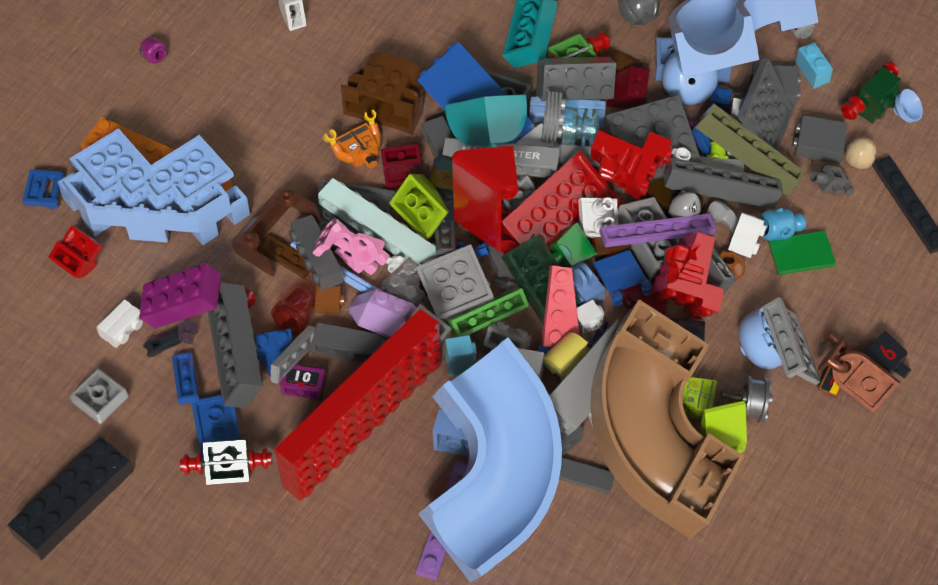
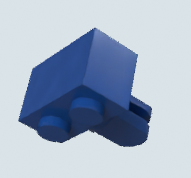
(271, 346)

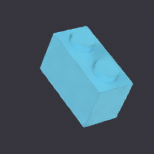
(814, 65)
(460, 354)

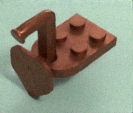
(858, 373)

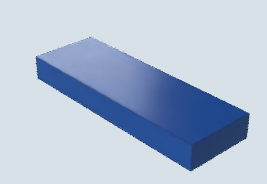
(185, 378)

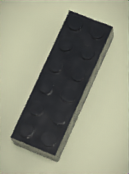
(70, 498)

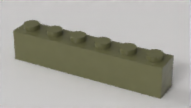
(749, 148)

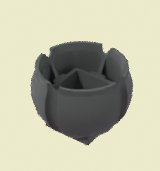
(639, 11)

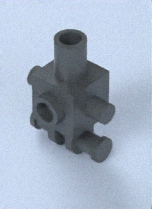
(832, 180)

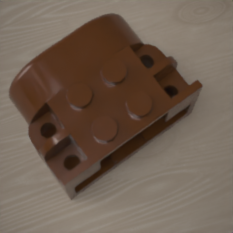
(387, 87)

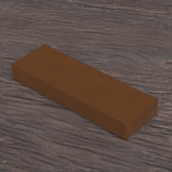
(284, 255)

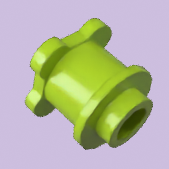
(717, 151)

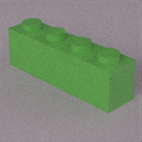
(488, 313)

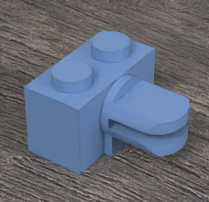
(587, 284)

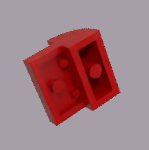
(76, 252)

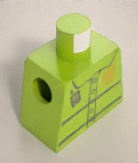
(697, 396)

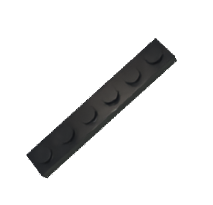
(908, 202)

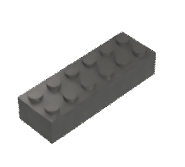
(235, 347)

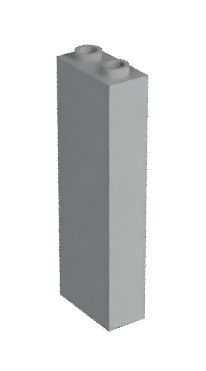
(573, 393)

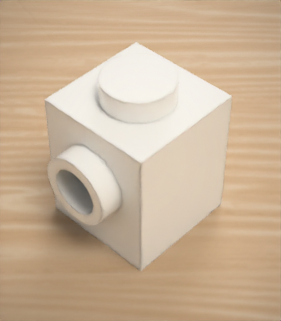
(589, 317)

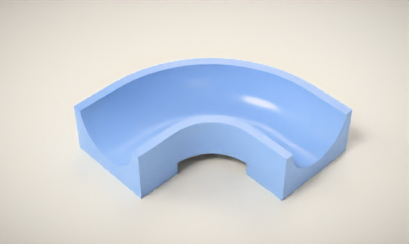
(722, 34)
(510, 464)

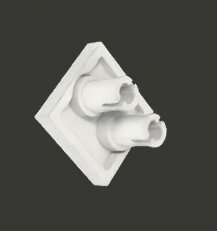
(596, 214)

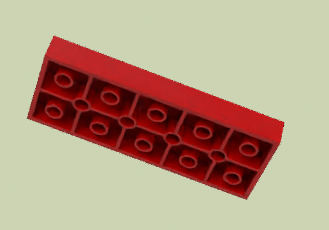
(359, 405)

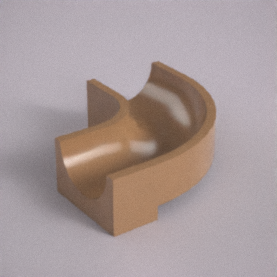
(644, 424)

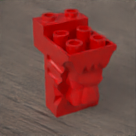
(628, 164)
(685, 277)

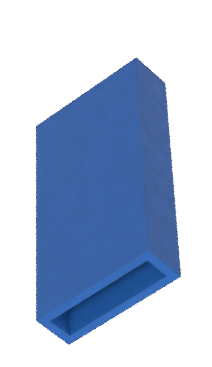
(461, 78)

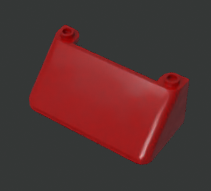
(479, 185)

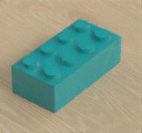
(529, 31)

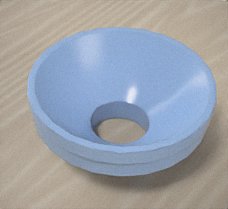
(908, 106)

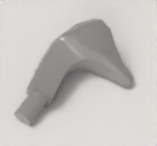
(722, 213)

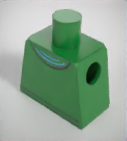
(572, 246)

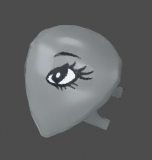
(685, 205)

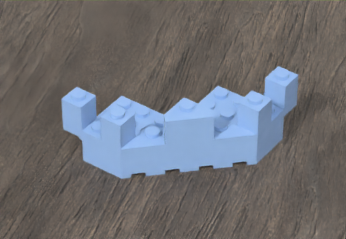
(172, 194)

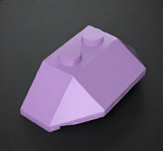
(380, 312)

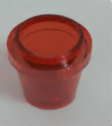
(294, 311)

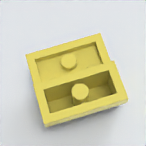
(565, 354)

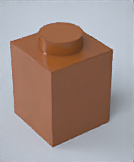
(329, 300)

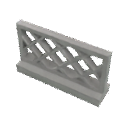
(790, 342)

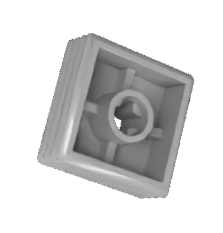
(553, 117)
(101, 385)

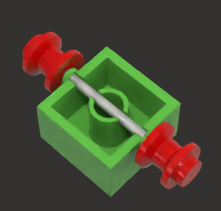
(577, 47)

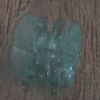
(579, 127)

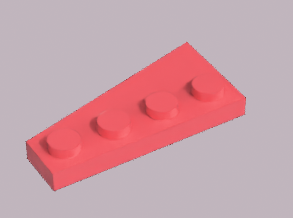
(560, 307)

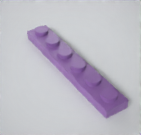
(656, 230)
(434, 553)

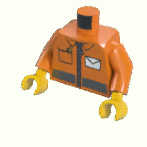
(358, 145)

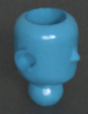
(782, 223)

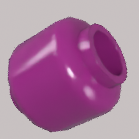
(152, 50)

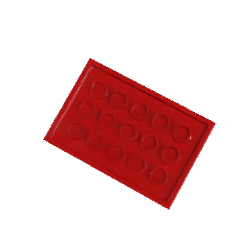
(556, 203)

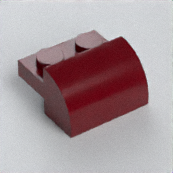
(399, 163)

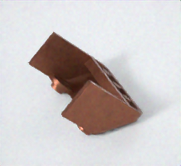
(250, 236)

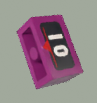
(304, 382)

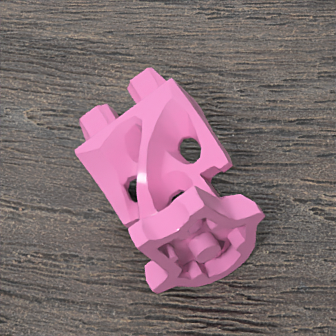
(361, 246)

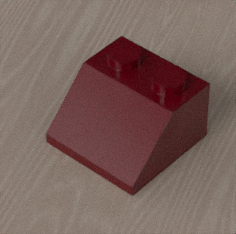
(630, 88)

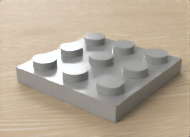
(454, 283)

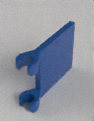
(621, 273)

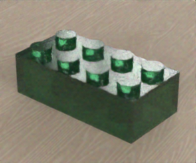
(530, 269)

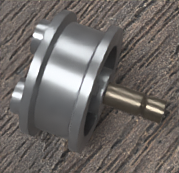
(756, 397)

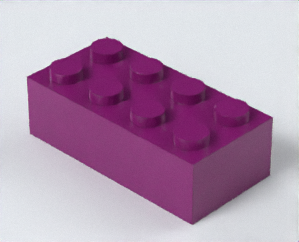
(180, 296)

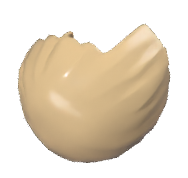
(860, 152)

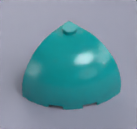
(487, 119)

